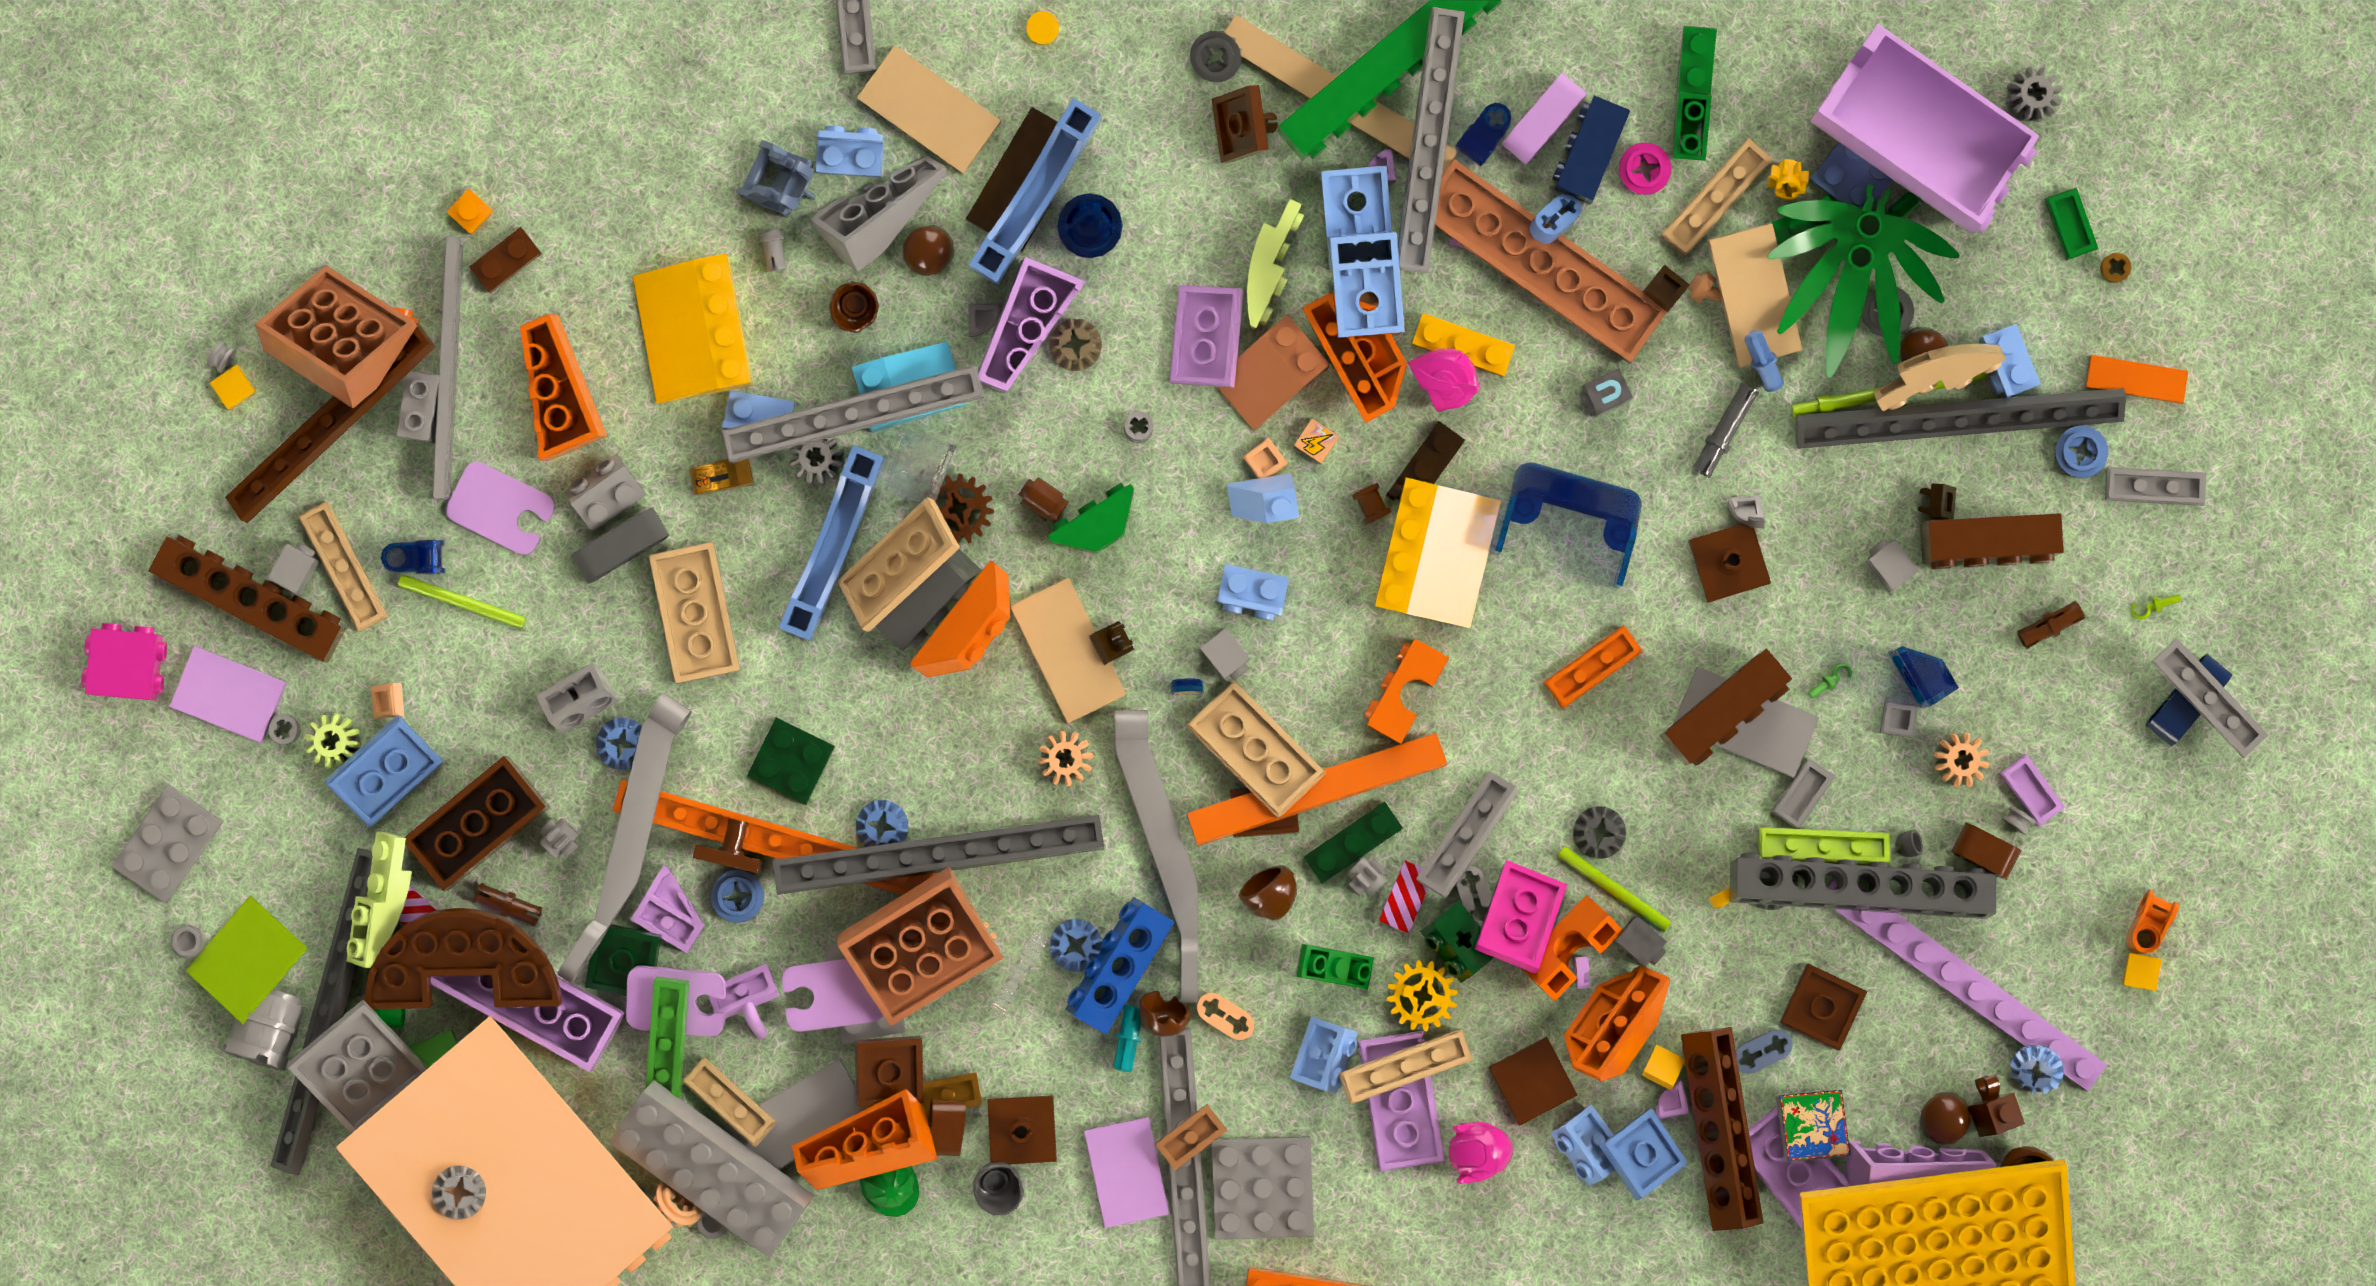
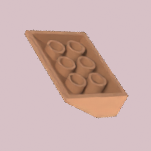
(336, 335)
(919, 946)

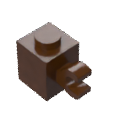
(1995, 1111)

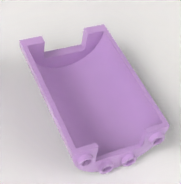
(1925, 130)

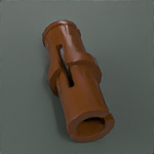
(2051, 624)
(507, 904)

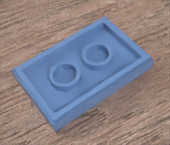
(383, 771)

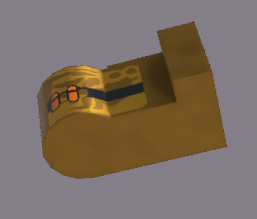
(721, 476)

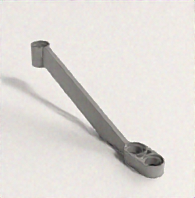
(633, 827)
(1162, 837)

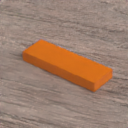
(2137, 379)
(1593, 666)

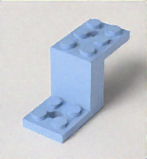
(1362, 251)

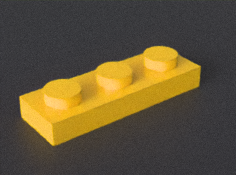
(1484, 351)

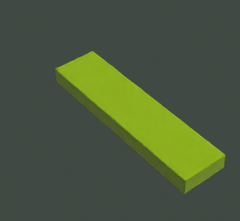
(1826, 844)

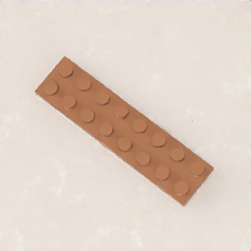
(1554, 272)

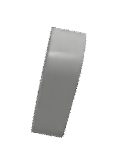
(1481, 888)

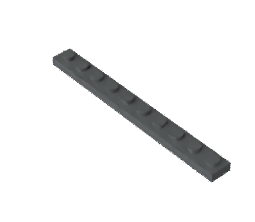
(1961, 418)
(937, 854)
(328, 1009)

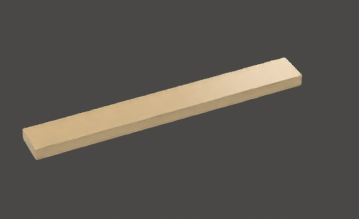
(1309, 79)

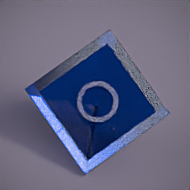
(1924, 675)

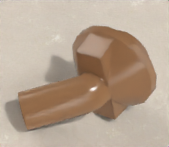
(1703, 287)

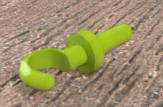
(2156, 604)

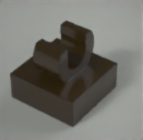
(1666, 288)
(1941, 501)
(1112, 642)

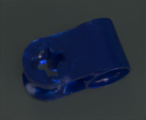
(1481, 137)
(417, 557)

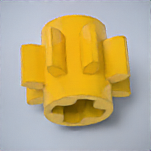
(1788, 179)

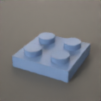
(1846, 177)
(1643, 1154)

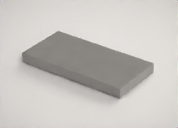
(1772, 739)
(805, 1111)

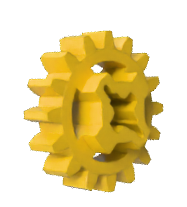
(1441, 1001)

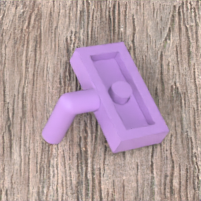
(744, 994)

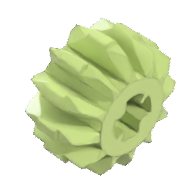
(322, 735)

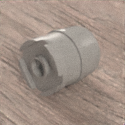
(267, 1031)

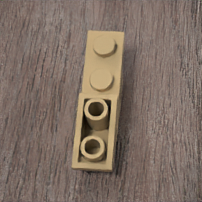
(1951, 364)

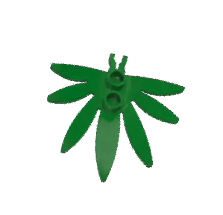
(1864, 245)

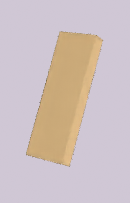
(729, 1102)

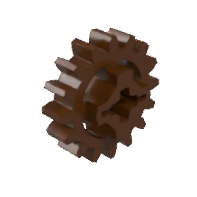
(973, 504)

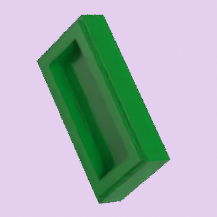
(2071, 224)

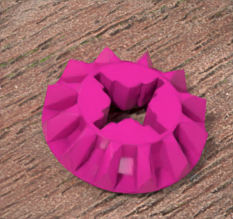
(1653, 156)

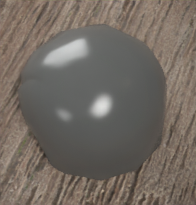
(998, 1188)

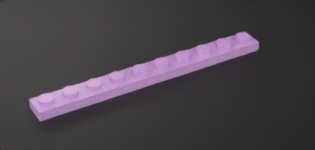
(1975, 990)

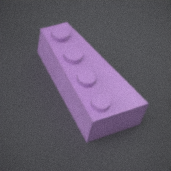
(1028, 315)
(1892, 1164)

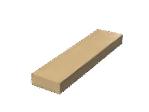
(1716, 197)
(343, 566)
(1405, 1066)

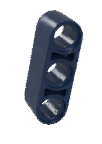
(2177, 713)

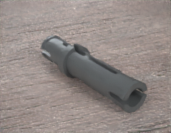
(1719, 441)

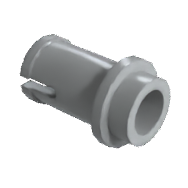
(773, 250)

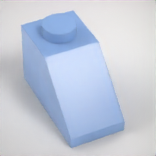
(1264, 499)

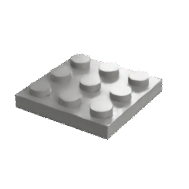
(356, 1066)
(1262, 1188)

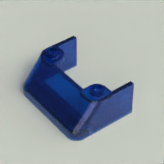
(1541, 484)

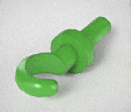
(1829, 681)

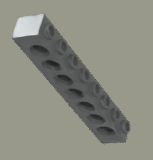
(1748, 888)

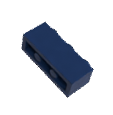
(1590, 149)

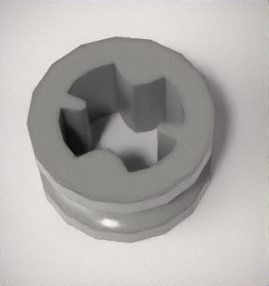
(221, 357)
(1138, 437)
(274, 726)
(2018, 820)

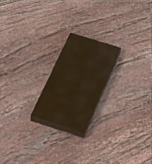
(1012, 171)

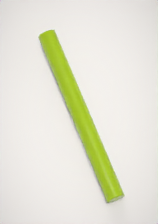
(461, 601)
(1614, 888)

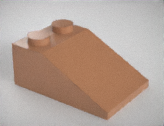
(1274, 372)

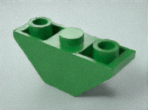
(1097, 523)
(1334, 966)

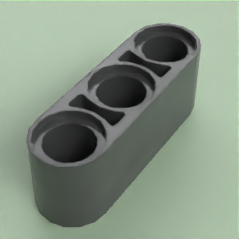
(620, 545)

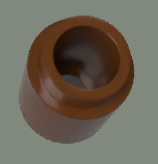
(1043, 499)

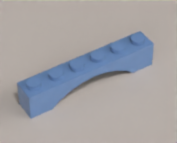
(1036, 192)
(833, 543)

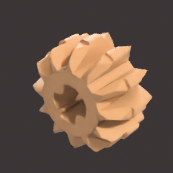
(1951, 753)
(1075, 754)

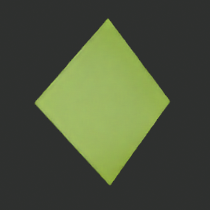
(246, 959)

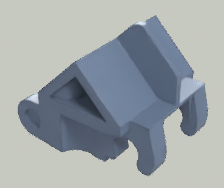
(788, 184)

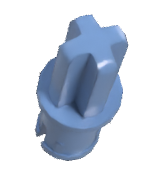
(1764, 361)

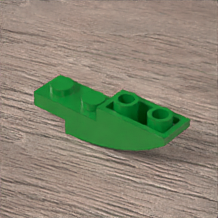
(1694, 93)

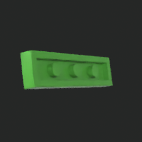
(667, 1033)

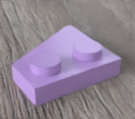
(669, 912)

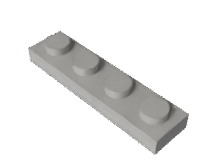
(2209, 698)
(1467, 834)

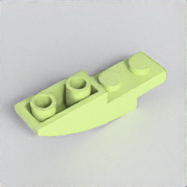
(1264, 276)
(379, 912)

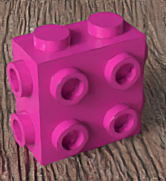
(124, 663)

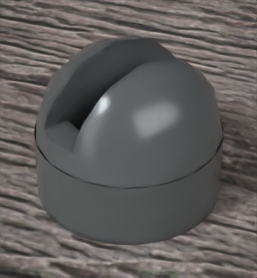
(1910, 844)

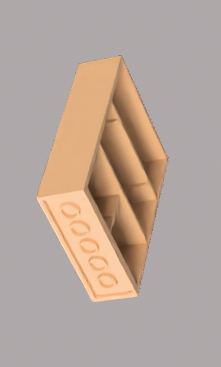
(554, 1194)

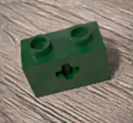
(1451, 927)

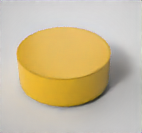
(1042, 28)
(1721, 898)

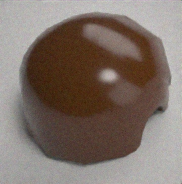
(928, 250)
(853, 306)
(1920, 341)
(1162, 1016)
(1945, 1118)

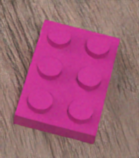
(1520, 916)

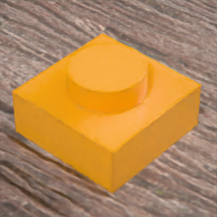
(470, 211)

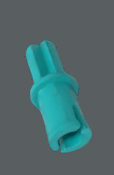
(1127, 1039)

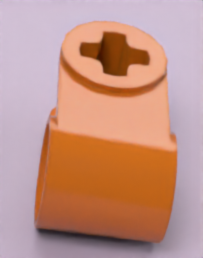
(2151, 921)

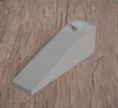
(869, 223)

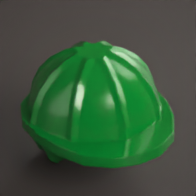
(892, 1192)

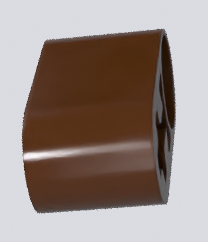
(1986, 851)
(947, 1126)

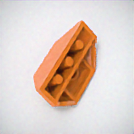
(1366, 364)
(968, 626)
(1616, 1023)

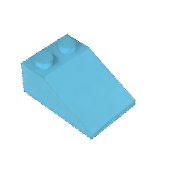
(902, 369)

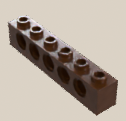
(170, 567)
(1722, 1129)

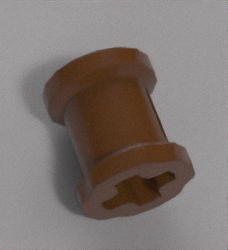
(1371, 503)

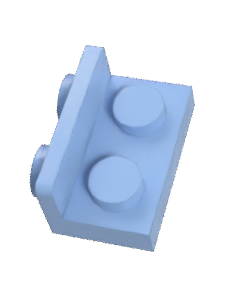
(850, 152)
(2017, 371)
(750, 408)
(1252, 591)
(1324, 1055)
(1580, 1142)

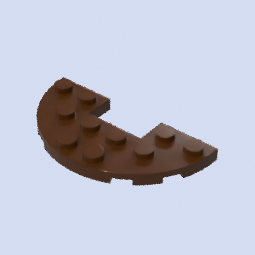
(461, 945)

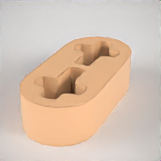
(1221, 1023)

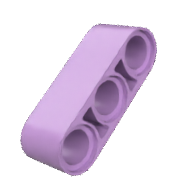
(1544, 118)

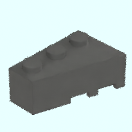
(929, 601)

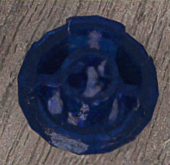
(1090, 225)

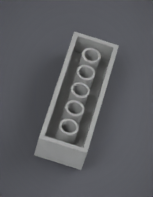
(711, 1168)

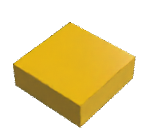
(233, 387)
(2141, 971)
(1663, 1067)

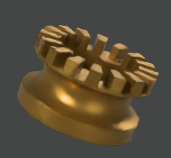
(2115, 257)

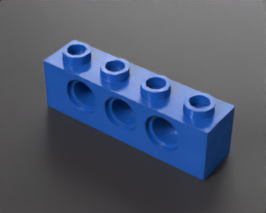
(1120, 983)

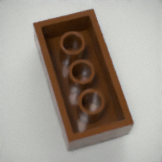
(1991, 538)
(1725, 707)
(476, 823)

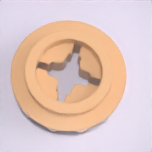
(684, 1216)

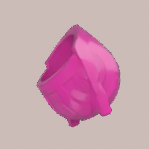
(1447, 377)
(1479, 1151)

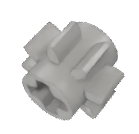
(559, 838)
(1366, 876)

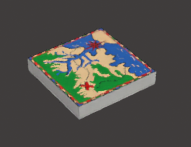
(1813, 1126)

